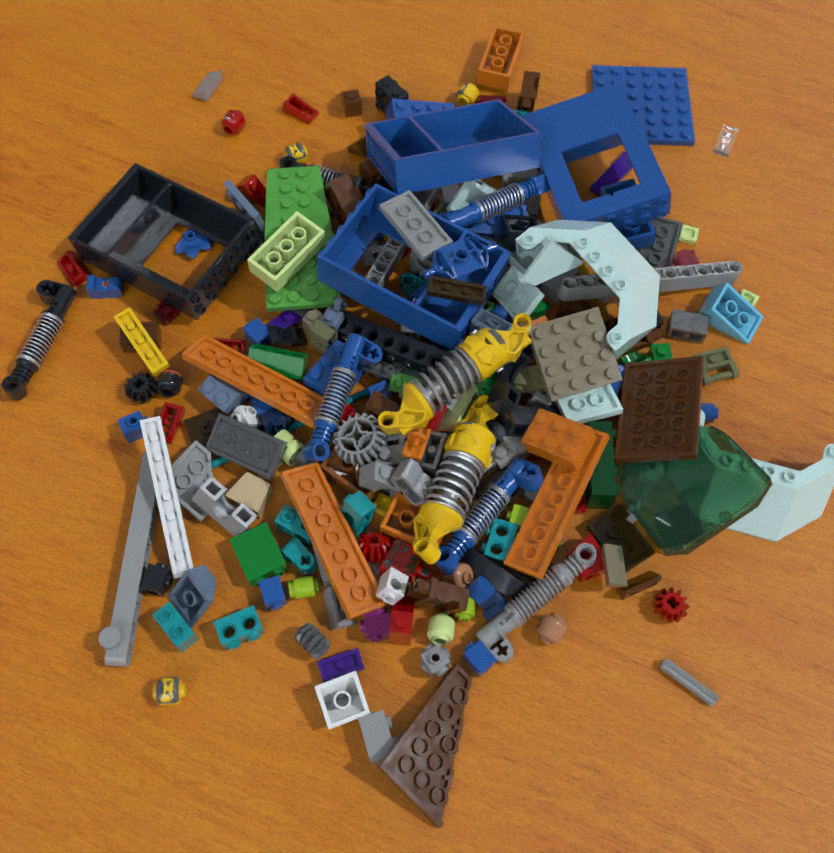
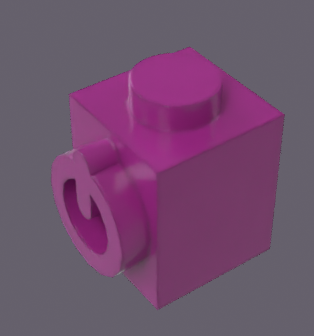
(376, 625)

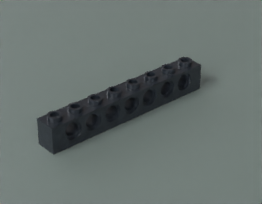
(398, 344)

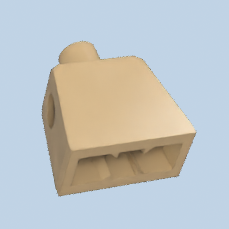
(252, 491)

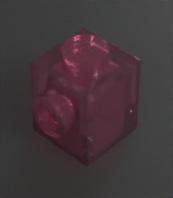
(685, 257)

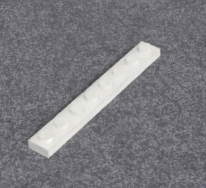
(166, 496)

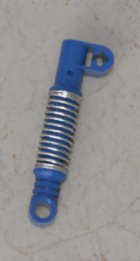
(498, 203)
(344, 375)
(498, 495)

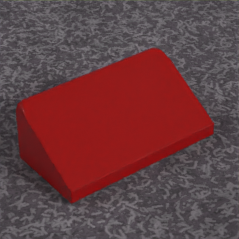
(73, 268)

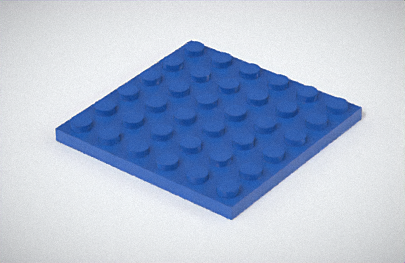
(657, 98)

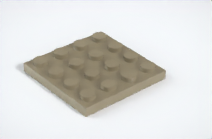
(574, 354)

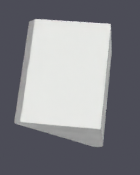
(342, 699)

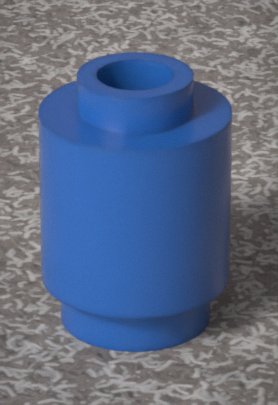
(710, 412)

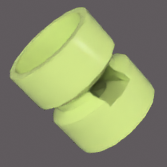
(292, 447)

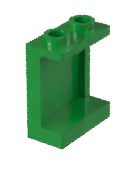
(258, 554)

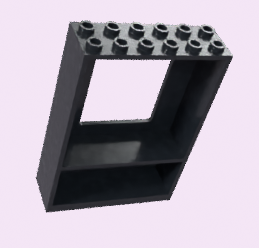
(139, 217)

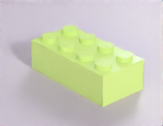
(287, 251)

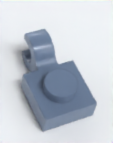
(334, 316)

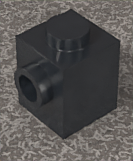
(157, 579)

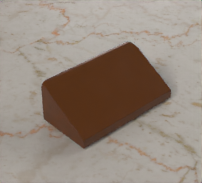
(639, 584)

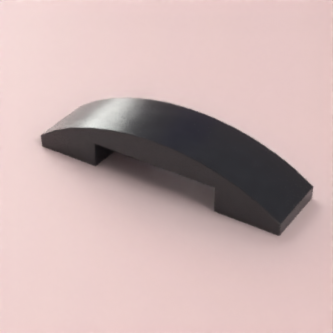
(502, 580)

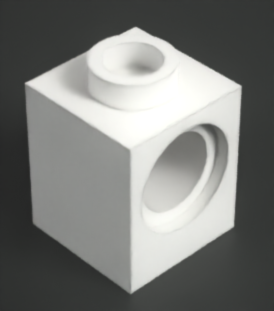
(392, 586)

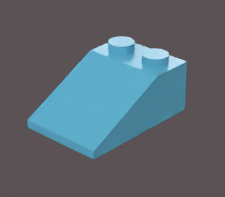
(731, 313)

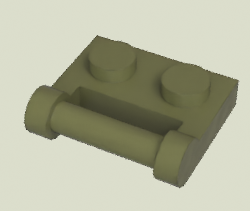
(715, 360)

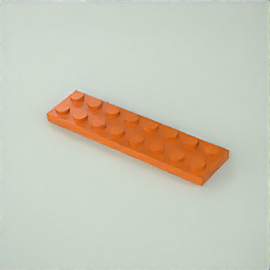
(255, 379)
(552, 513)
(332, 540)

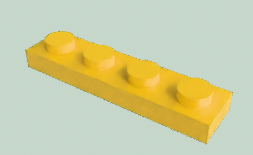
(141, 341)

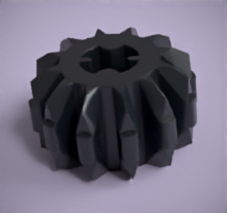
(140, 387)

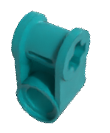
(414, 282)
(297, 554)

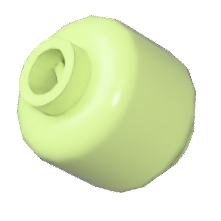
(440, 629)

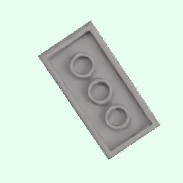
(415, 224)

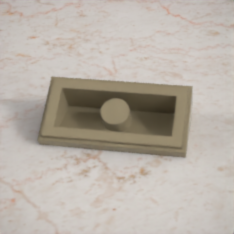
(613, 566)

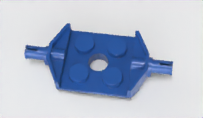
(448, 265)

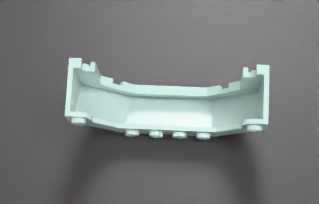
(551, 260)
(615, 263)
(791, 500)

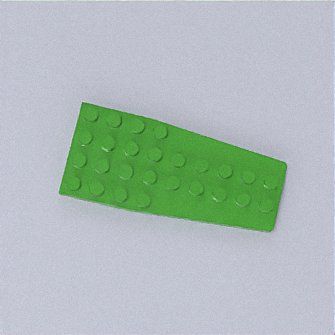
(286, 193)

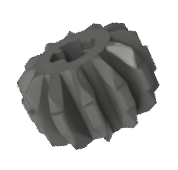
(312, 640)

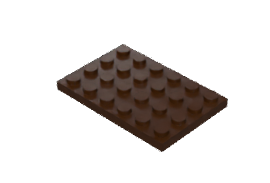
(660, 410)

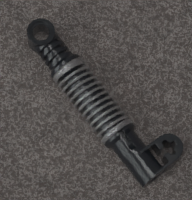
(360, 182)
(41, 339)

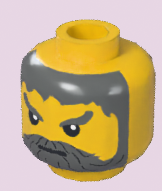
(467, 94)
(297, 151)
(169, 691)

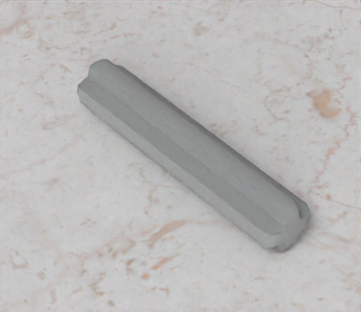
(689, 682)

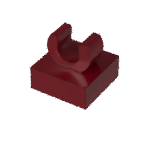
(165, 313)

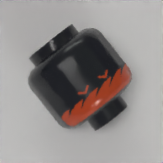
(169, 383)

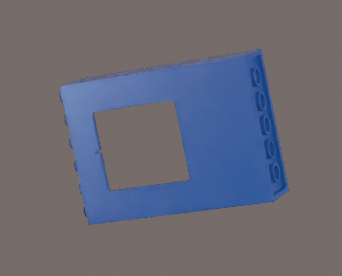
(589, 127)
(452, 146)
(430, 316)

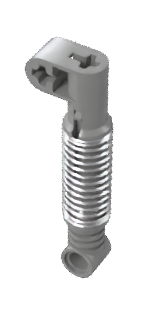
(515, 614)

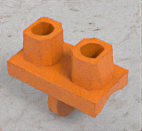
(416, 444)

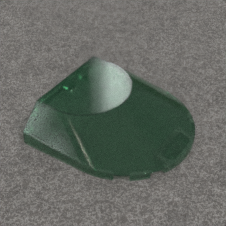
(694, 498)

